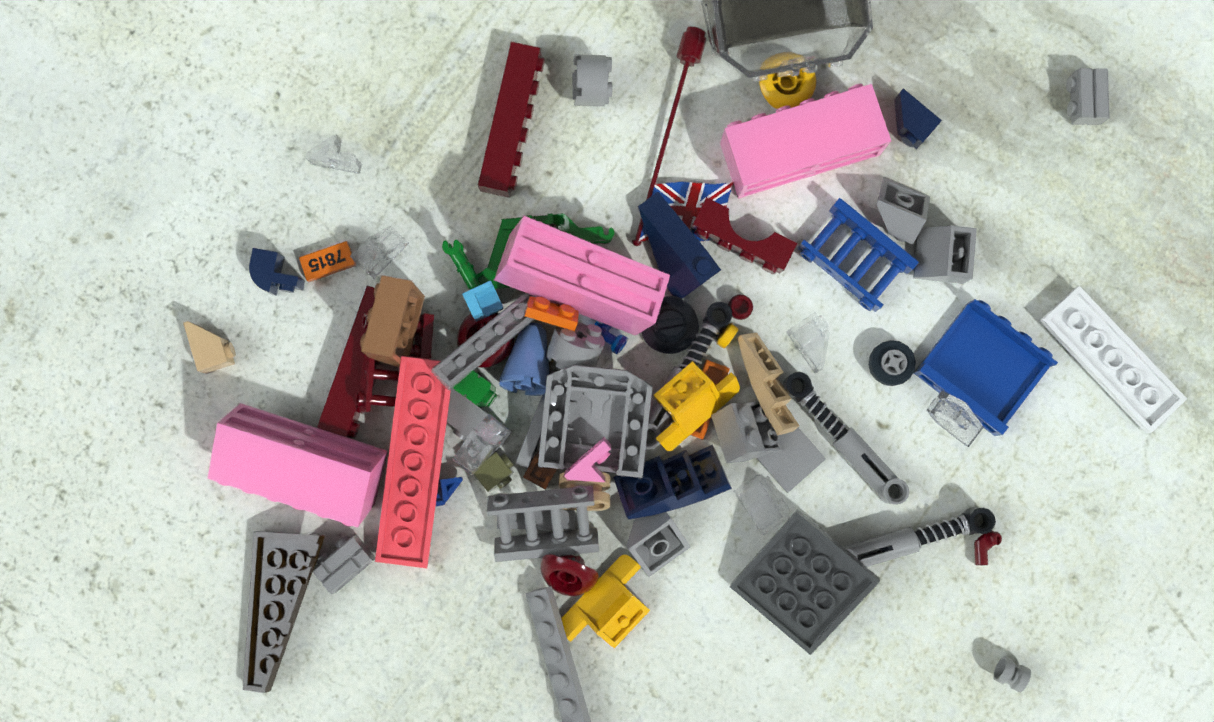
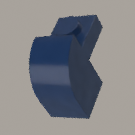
(266, 270)

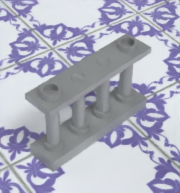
(538, 545)

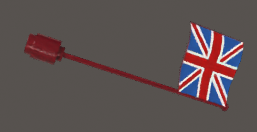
(684, 197)

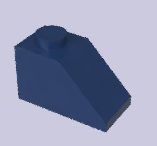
(913, 119)

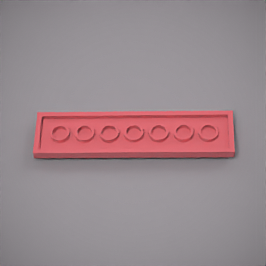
(413, 465)

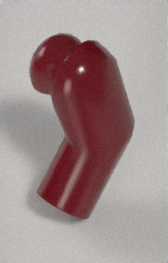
(983, 544)

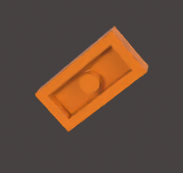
(548, 312)

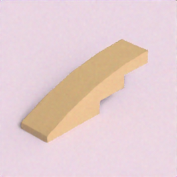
(764, 376)

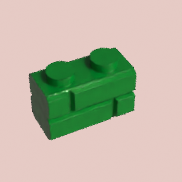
(477, 390)

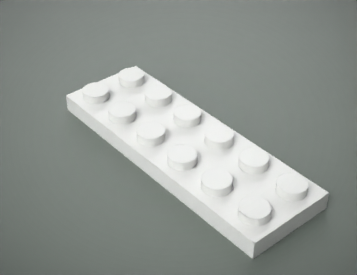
(1113, 360)

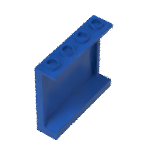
(985, 365)

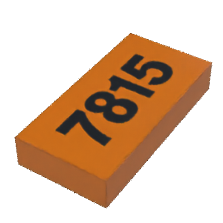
(327, 261)

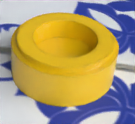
(727, 335)

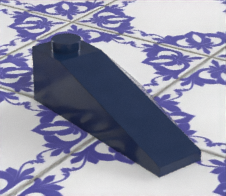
(675, 248)

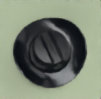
(674, 327)

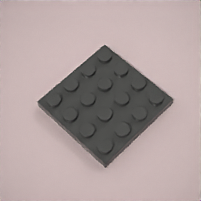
(804, 582)

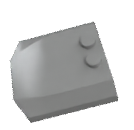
(593, 404)

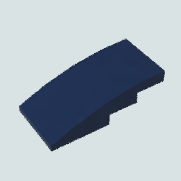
(672, 483)

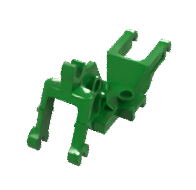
(561, 221)

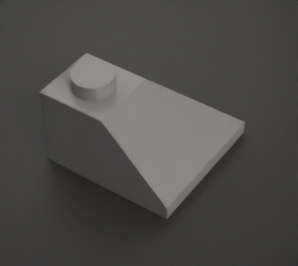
(902, 210)
(655, 542)

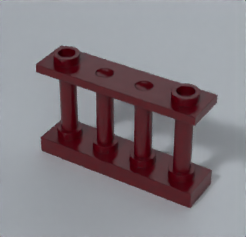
(421, 348)

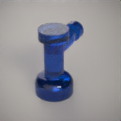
(617, 343)

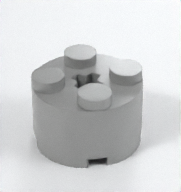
(590, 80)
(576, 346)

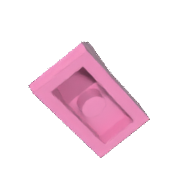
(584, 467)

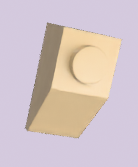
(209, 349)

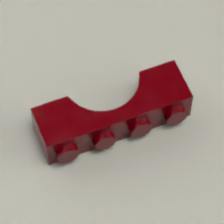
(714, 223)

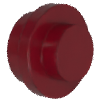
(741, 306)

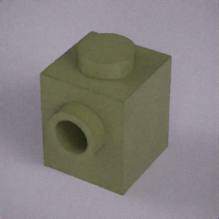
(495, 472)

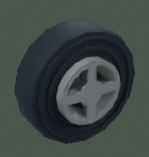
(900, 358)

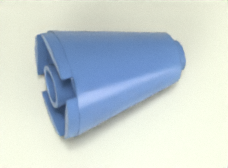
(527, 362)

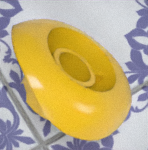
(788, 89)

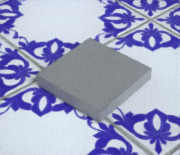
(794, 461)

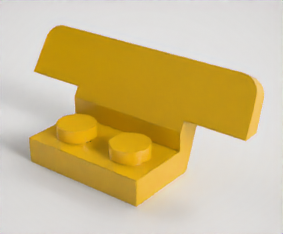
(691, 402)
(608, 606)

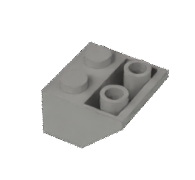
(945, 254)
(745, 432)

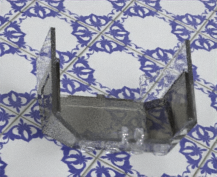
(785, 34)

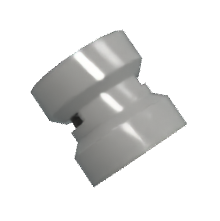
(1014, 675)

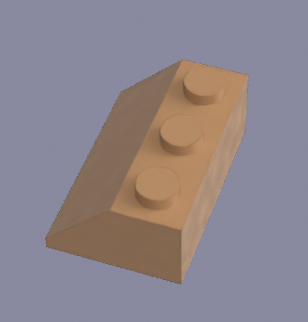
(392, 320)

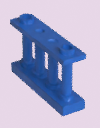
(880, 246)

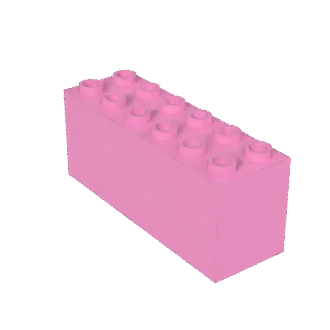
(804, 140)
(582, 276)
(296, 464)

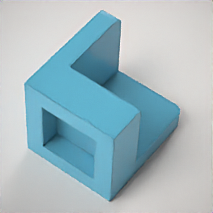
(483, 301)

